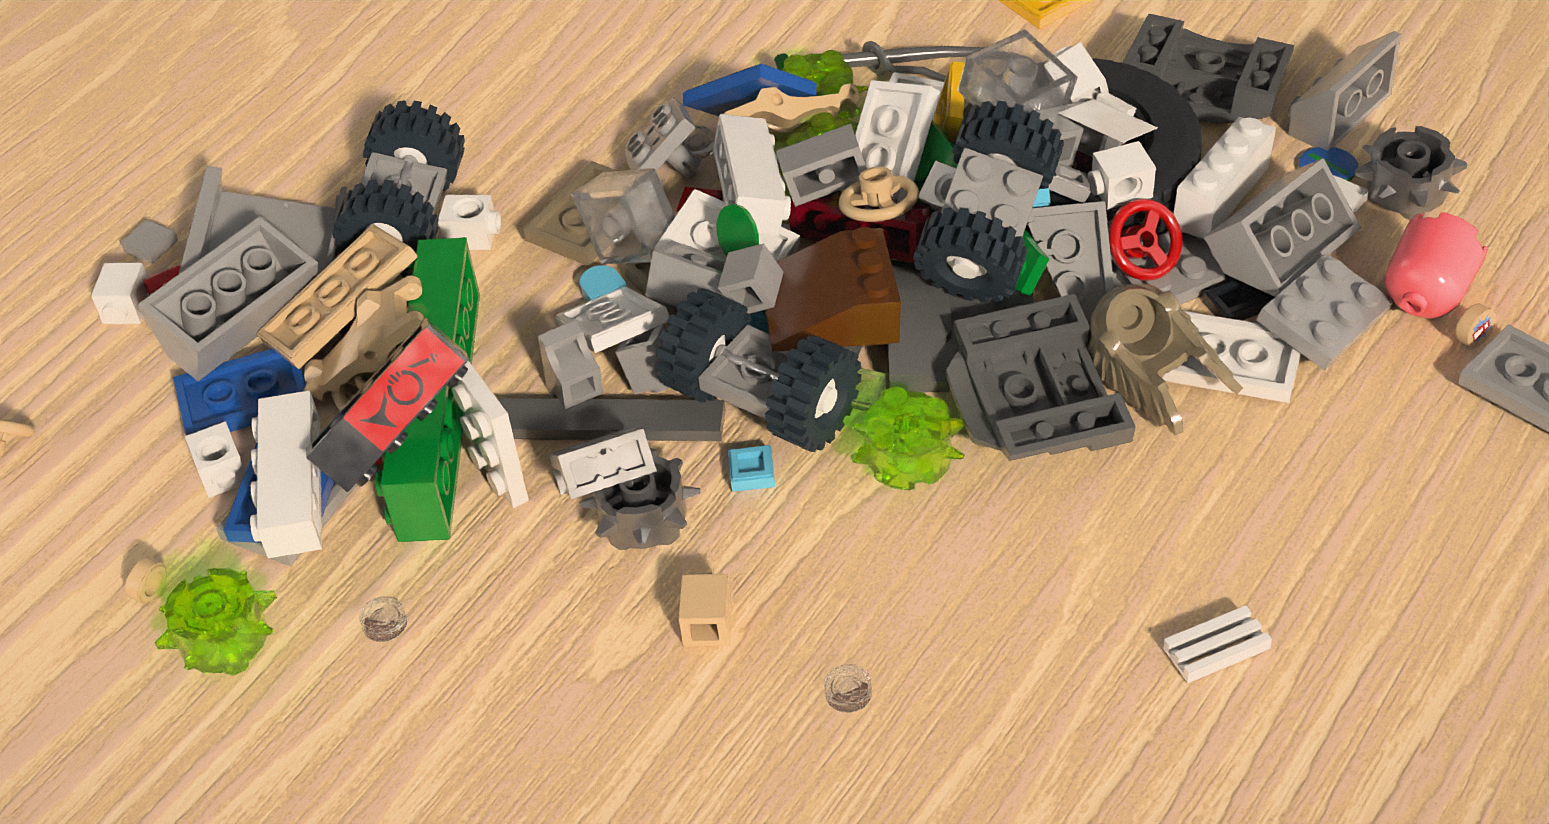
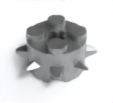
(1410, 171)
(644, 509)

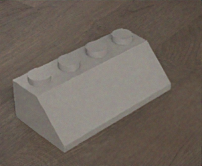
(1284, 229)
(227, 297)

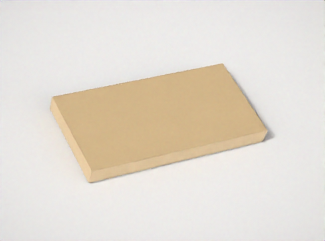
(332, 296)

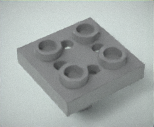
(663, 141)

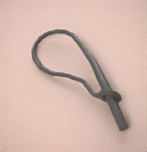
(898, 55)

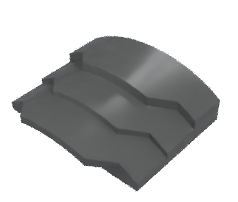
(1213, 75)
(928, 329)
(1032, 384)

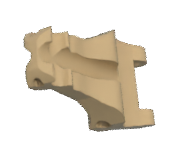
(788, 113)
(377, 329)

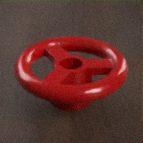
(1128, 245)

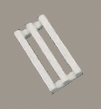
(1213, 637)

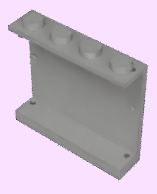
(225, 213)

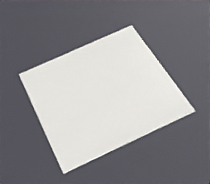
(1108, 120)

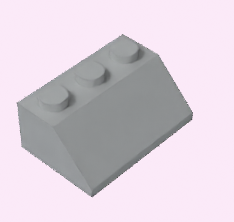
(1345, 93)

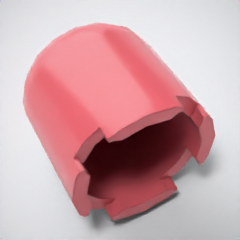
(1434, 265)

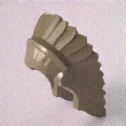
(1141, 337)

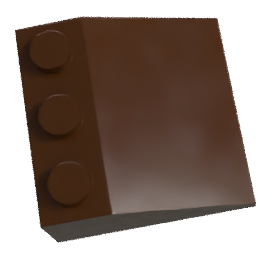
(837, 292)

